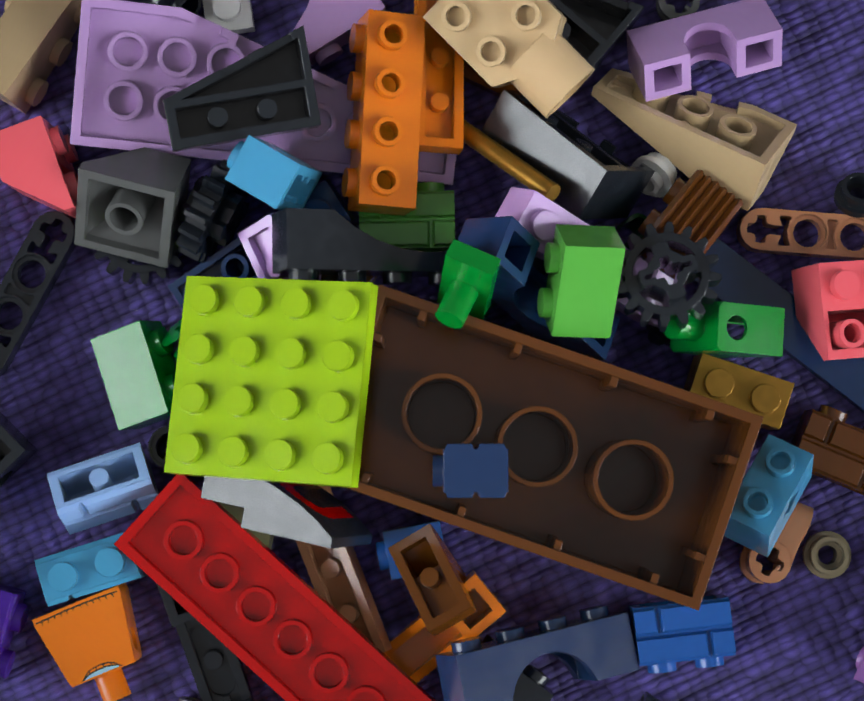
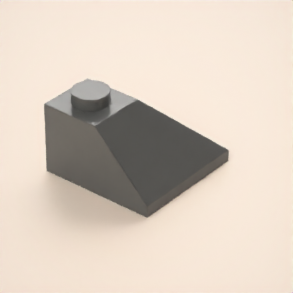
(132, 204)

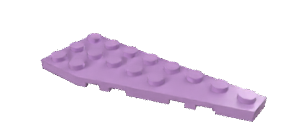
(147, 52)

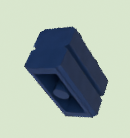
(472, 470)

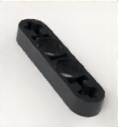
(32, 299)

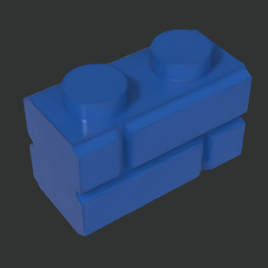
(676, 633)

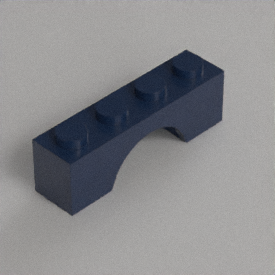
(520, 281)
(590, 648)

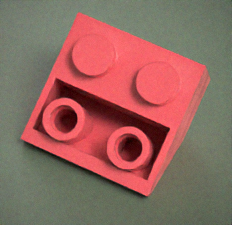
(39, 164)
(832, 307)

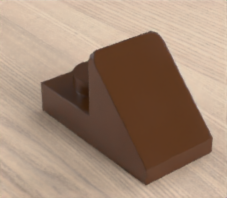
(433, 579)

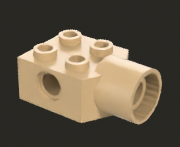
(515, 46)

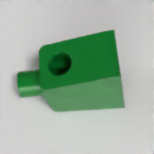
(761, 335)

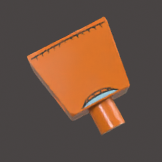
(94, 640)

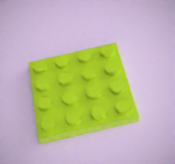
(272, 380)

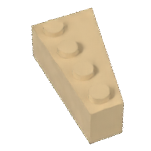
(33, 41)

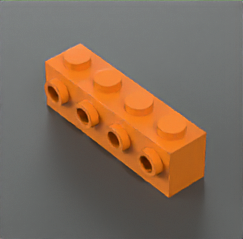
(385, 113)

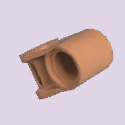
(782, 552)

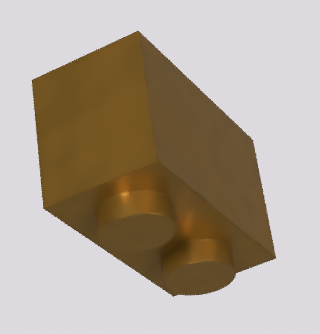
(740, 388)

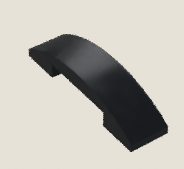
(214, 667)

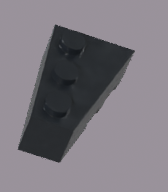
(596, 25)
(255, 96)
(589, 175)

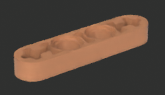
(828, 226)

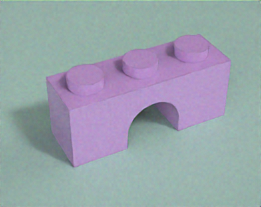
(736, 33)

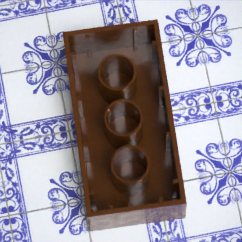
(598, 457)

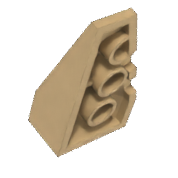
(726, 143)

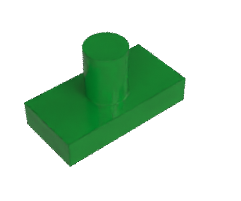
(466, 284)

